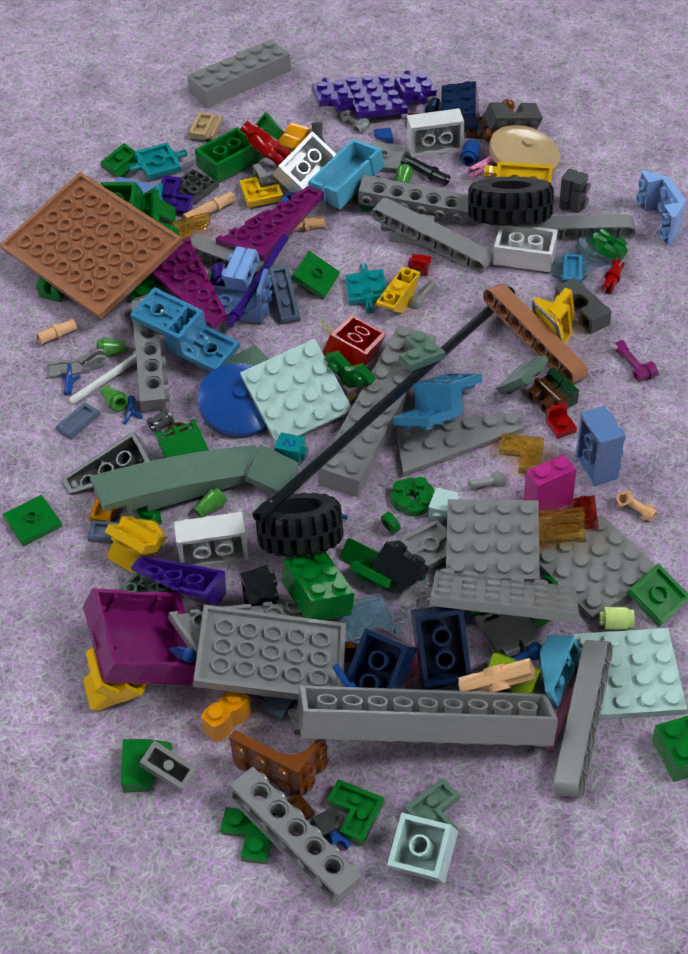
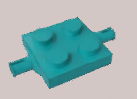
(157, 161)
(365, 287)

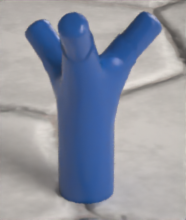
(69, 380)
(131, 409)

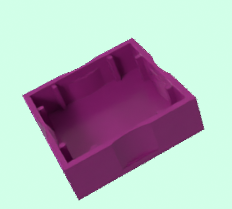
(135, 637)

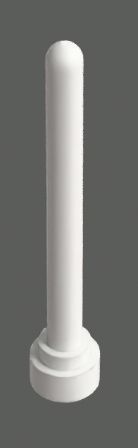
(103, 379)

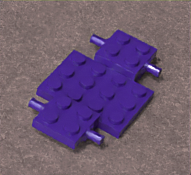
(375, 94)

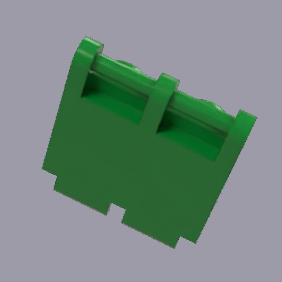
(181, 442)

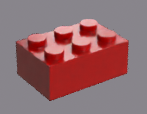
(355, 341)

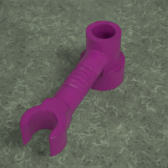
(641, 371)

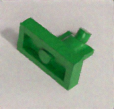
(156, 207)

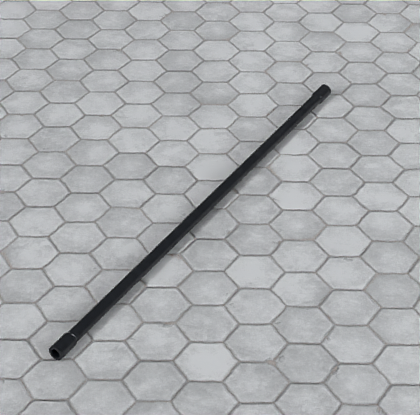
(276, 500)

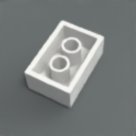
(435, 132)
(303, 163)
(525, 247)
(212, 540)

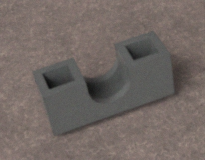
(499, 115)
(593, 312)

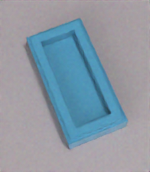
(572, 267)

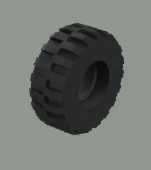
(510, 201)

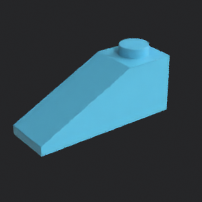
(558, 661)

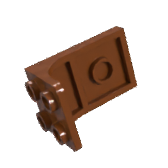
(288, 772)

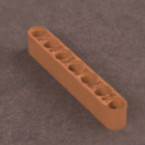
(534, 332)

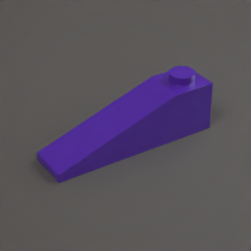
(191, 581)

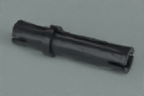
(431, 172)

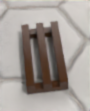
(475, 136)

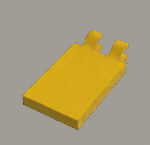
(507, 169)

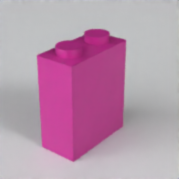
(551, 483)

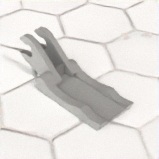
(79, 366)

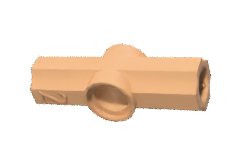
(498, 677)

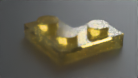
(526, 447)

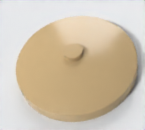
(523, 145)

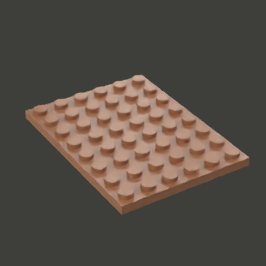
(91, 245)

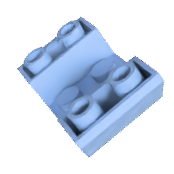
(661, 193)

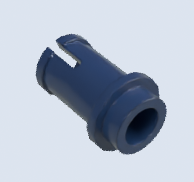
(433, 105)

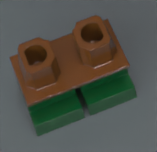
(553, 390)

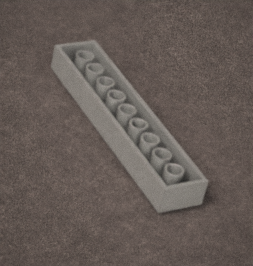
(354, 463)
(426, 716)

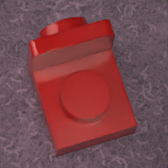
(420, 263)
(559, 421)

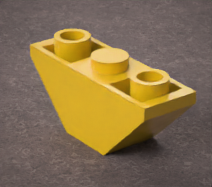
(399, 290)

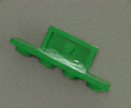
(361, 562)

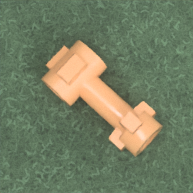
(627, 498)

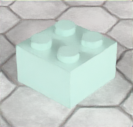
(423, 847)

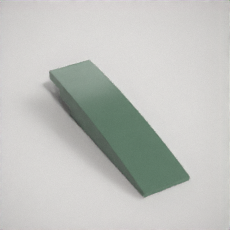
(172, 478)

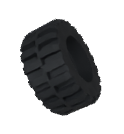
(302, 526)

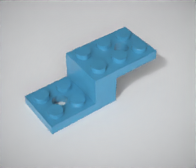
(184, 330)
(437, 400)

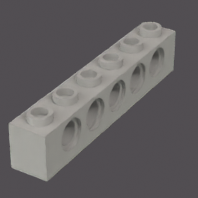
(420, 199)
(146, 343)
(295, 848)

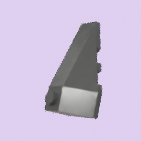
(124, 453)

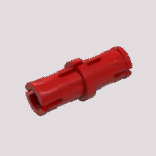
(612, 277)

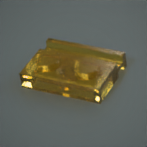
(561, 525)

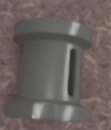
(155, 424)

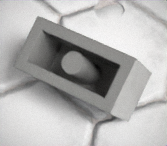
(167, 766)

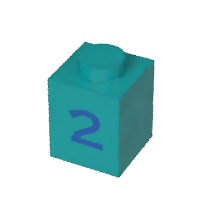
(292, 447)

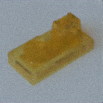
(188, 224)

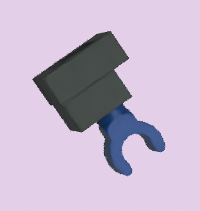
(328, 825)

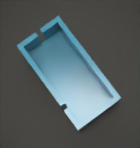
(344, 172)

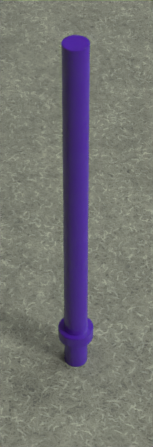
(235, 314)

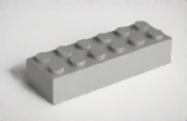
(239, 73)

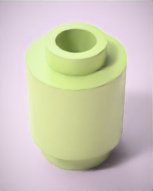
(616, 618)

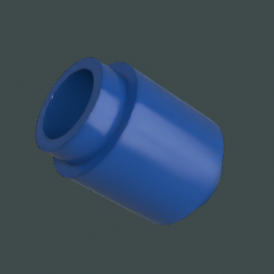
(470, 152)

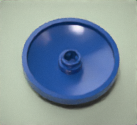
(227, 403)

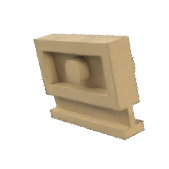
(205, 126)

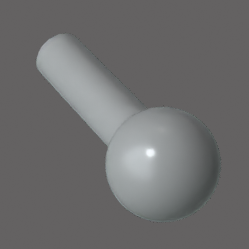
(416, 302)
(497, 479)

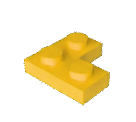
(258, 196)

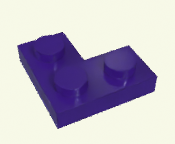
(170, 194)

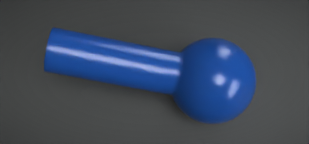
(531, 651)

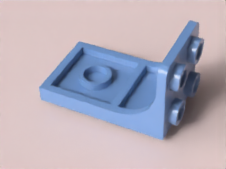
(258, 304)

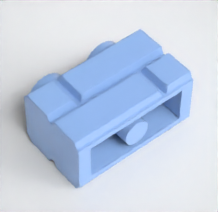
(240, 268)

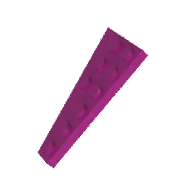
(267, 227)
(187, 280)

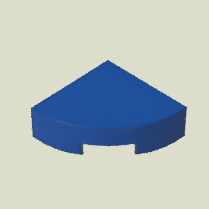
(384, 134)

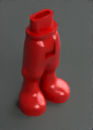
(265, 143)

